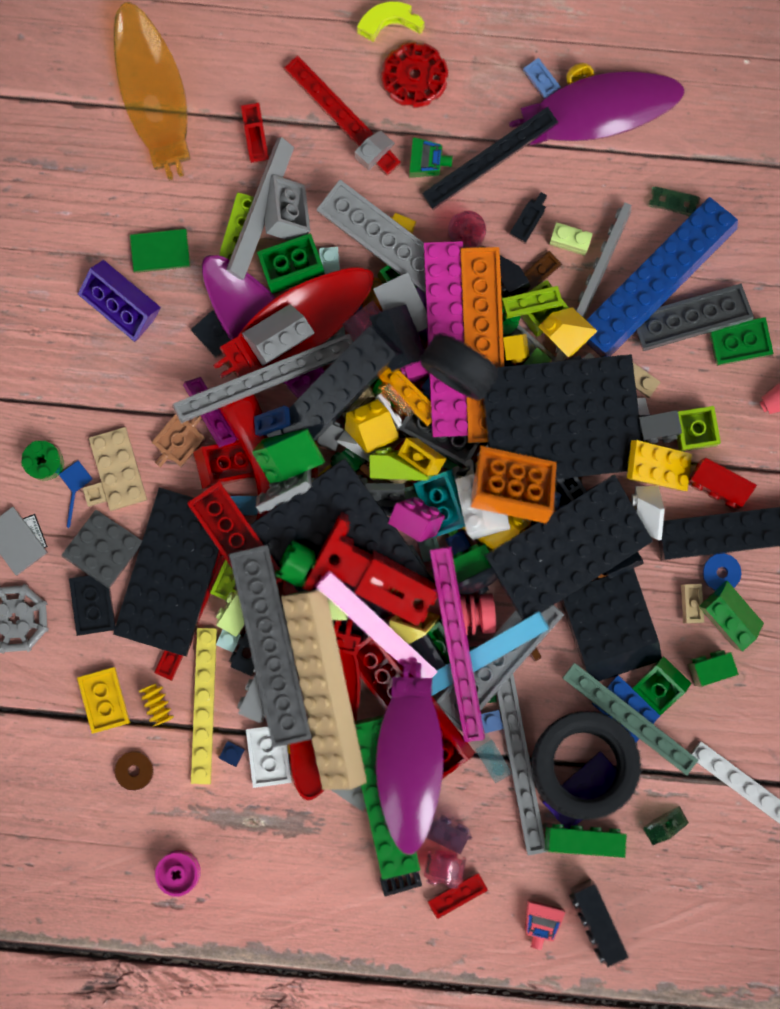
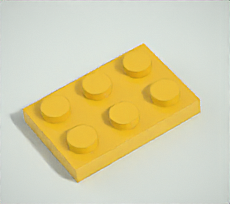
(103, 700)

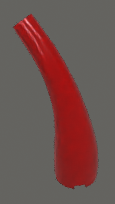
(240, 419)

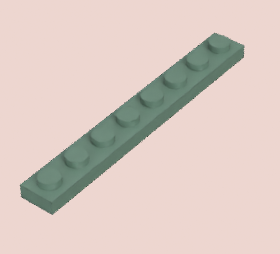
(630, 719)

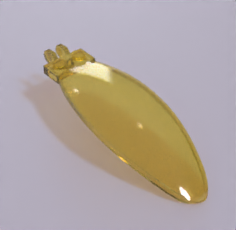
(151, 88)

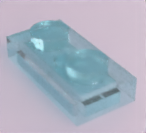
(493, 761)

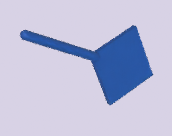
(75, 478)

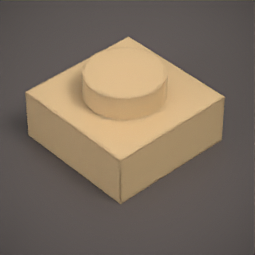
(94, 494)

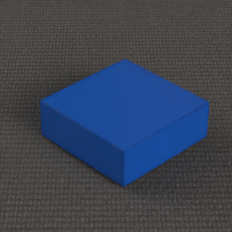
(458, 542)

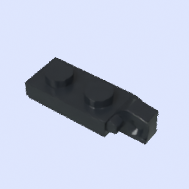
(529, 218)

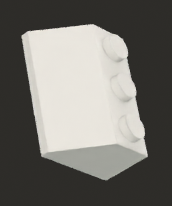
(478, 522)

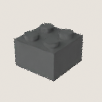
(660, 427)

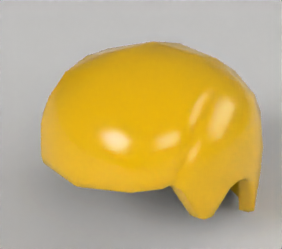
(578, 72)

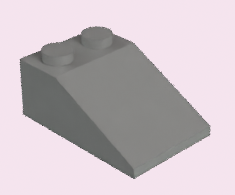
(286, 209)

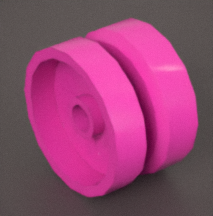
(166, 873)

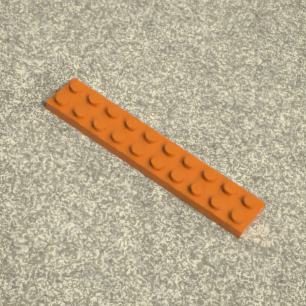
(481, 320)

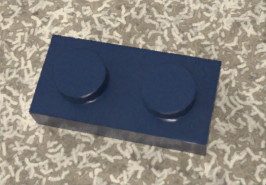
(272, 421)

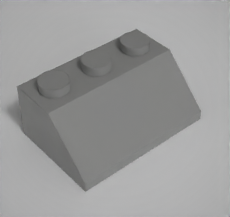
(278, 334)

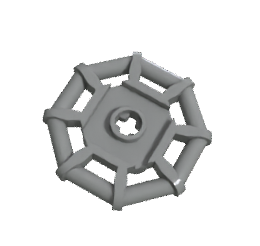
(26, 618)

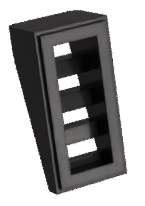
(402, 888)

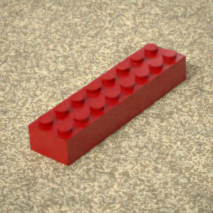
(377, 670)

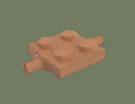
(178, 441)

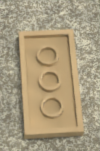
(118, 469)

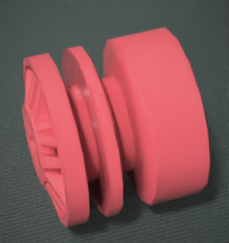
(479, 614)

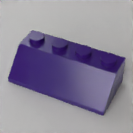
(118, 300)

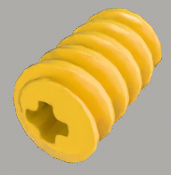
(156, 704)

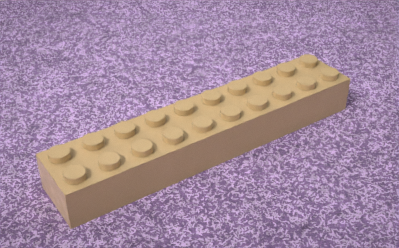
(324, 690)

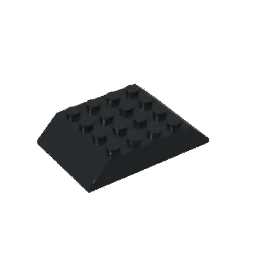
(612, 626)

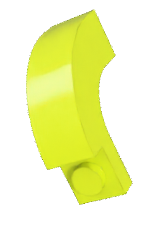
(387, 14)

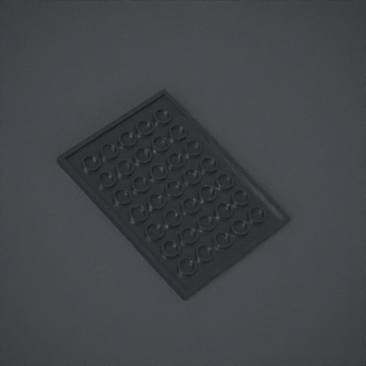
(566, 413)
(312, 515)

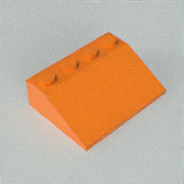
(514, 485)

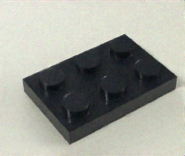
(91, 606)

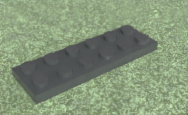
(695, 317)

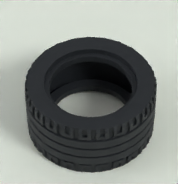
(626, 757)

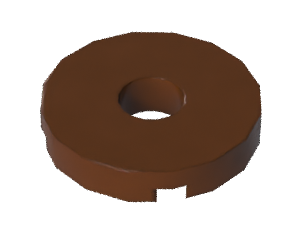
(131, 782)

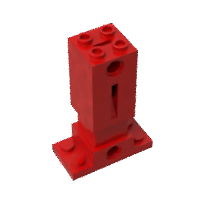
(373, 576)

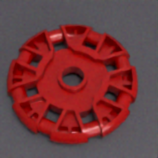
(414, 85)

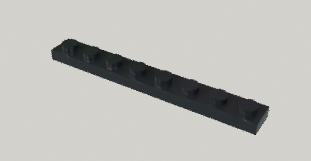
(490, 158)

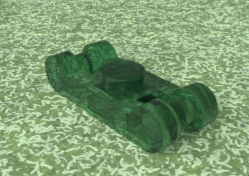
(673, 201)

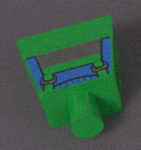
(427, 159)

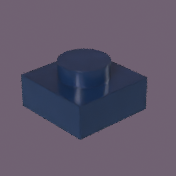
(231, 753)

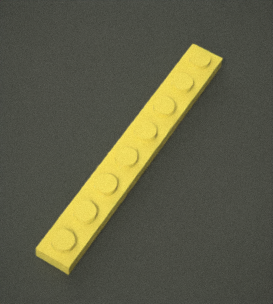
(204, 706)

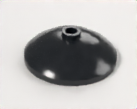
(478, 583)

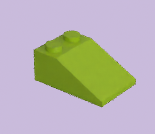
(389, 465)

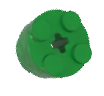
(45, 450)
(296, 563)

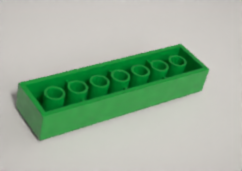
(390, 858)

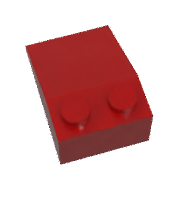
(222, 464)

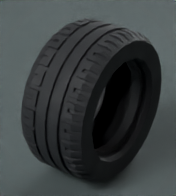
(459, 366)

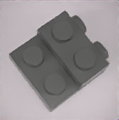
(387, 495)

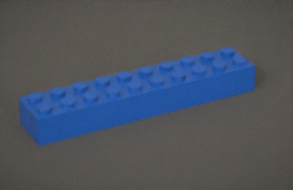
(660, 276)

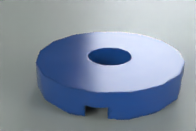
(721, 560)

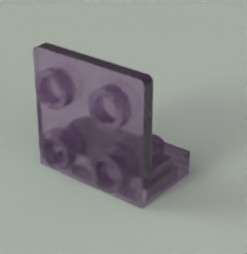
(448, 834)

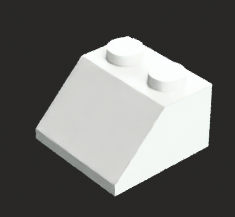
(650, 509)

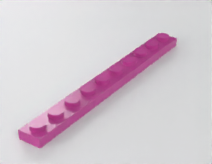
(457, 644)

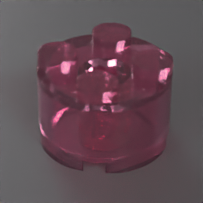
(467, 221)
(444, 868)

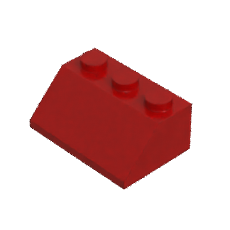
(721, 483)

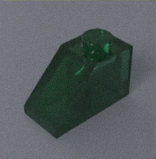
(666, 826)

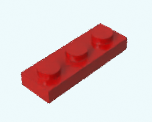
(456, 897)

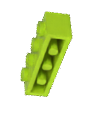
(237, 219)

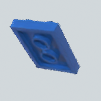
(629, 696)

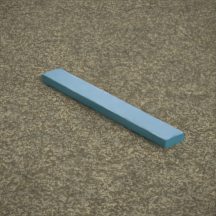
(494, 648)

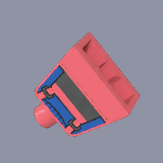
(542, 922)

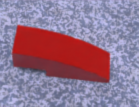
(254, 132)

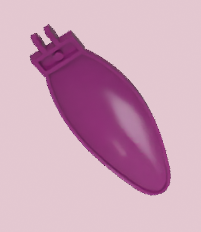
(605, 105)
(238, 302)
(410, 761)

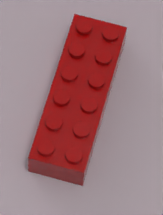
(226, 523)

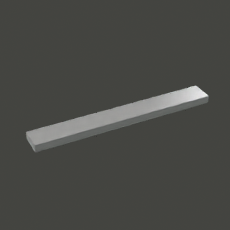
(255, 219)

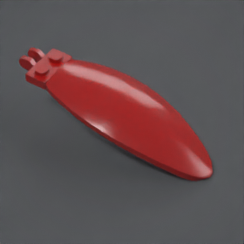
(322, 301)
(302, 753)

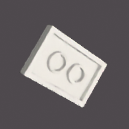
(267, 764)

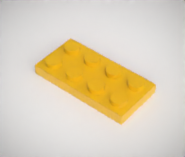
(659, 466)

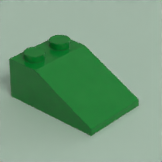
(287, 455)

